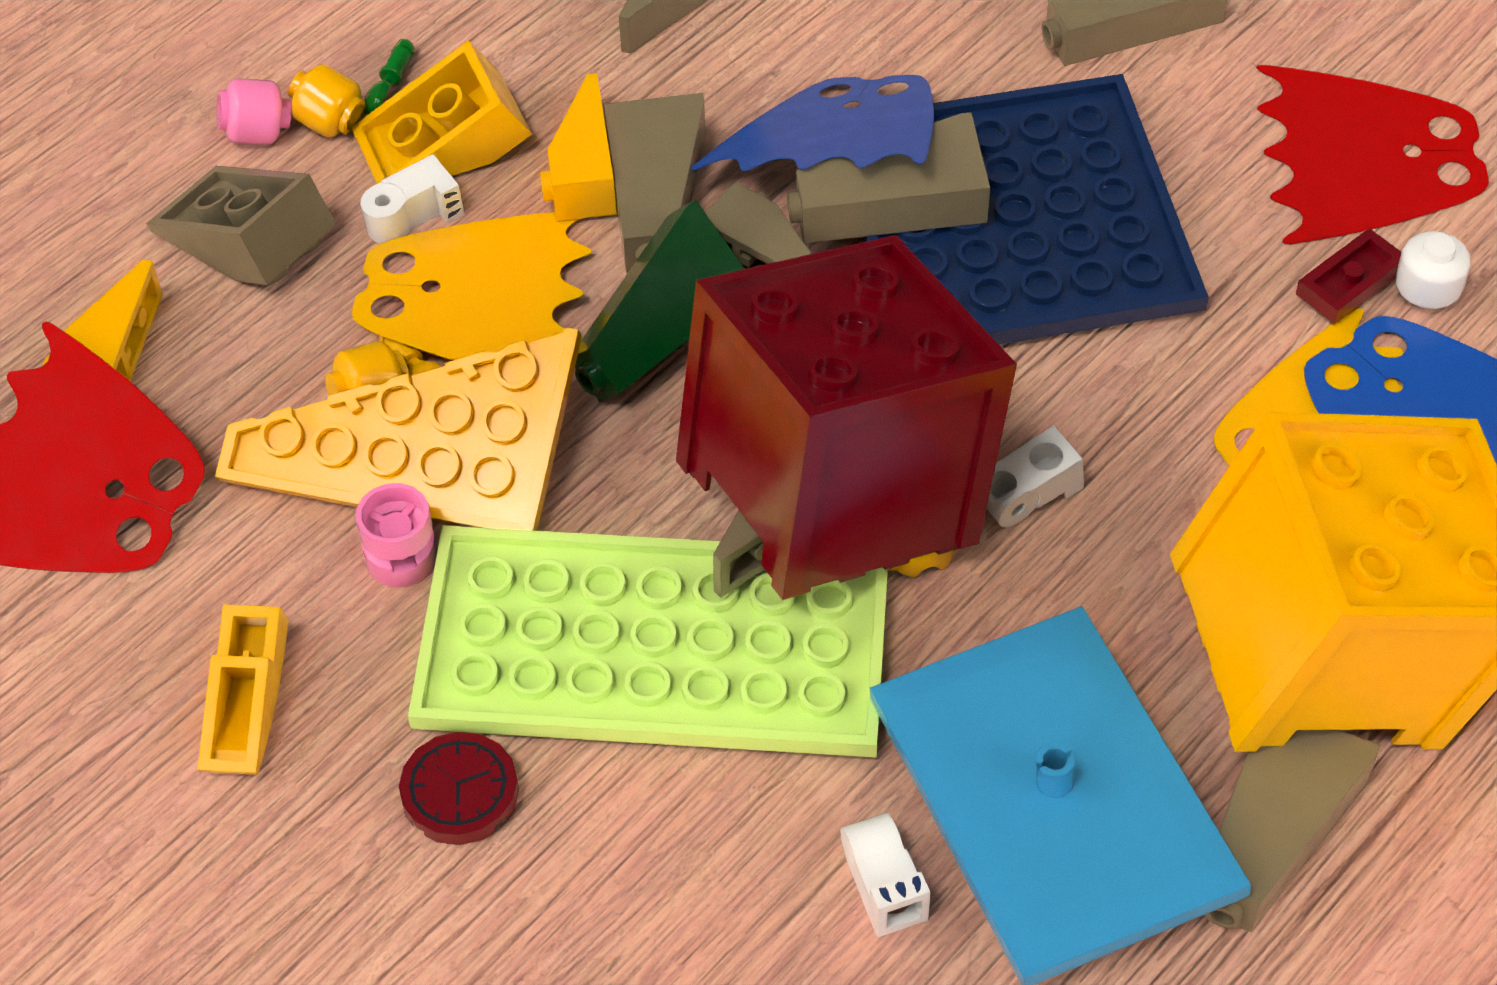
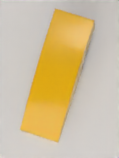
(242, 689)

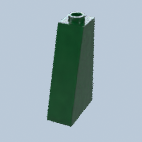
(653, 303)

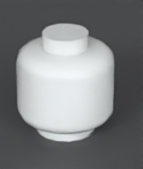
(1433, 270)

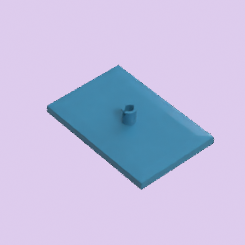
(1057, 796)

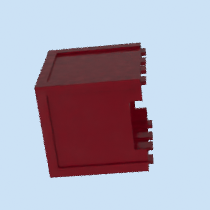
(844, 410)

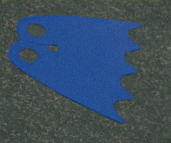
(820, 128)
(1436, 373)

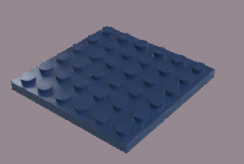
(1073, 221)

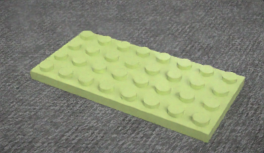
(640, 648)

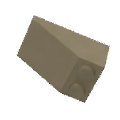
(247, 221)

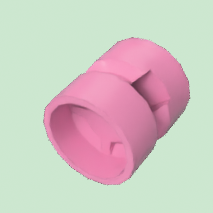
(396, 534)

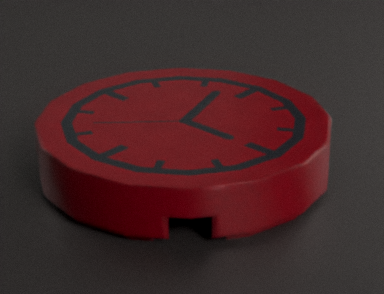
(458, 787)

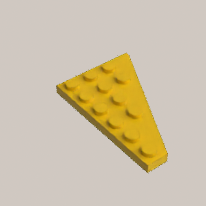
(462, 434)

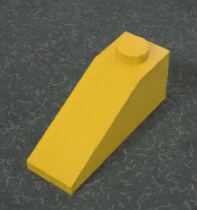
(580, 160)
(121, 319)

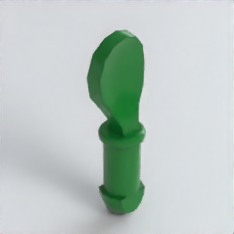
(390, 74)

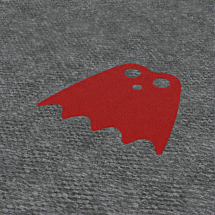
(1350, 156)
(67, 441)

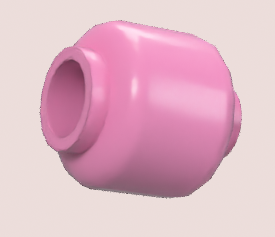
(252, 111)

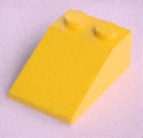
(450, 111)

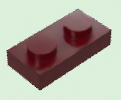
(1350, 276)

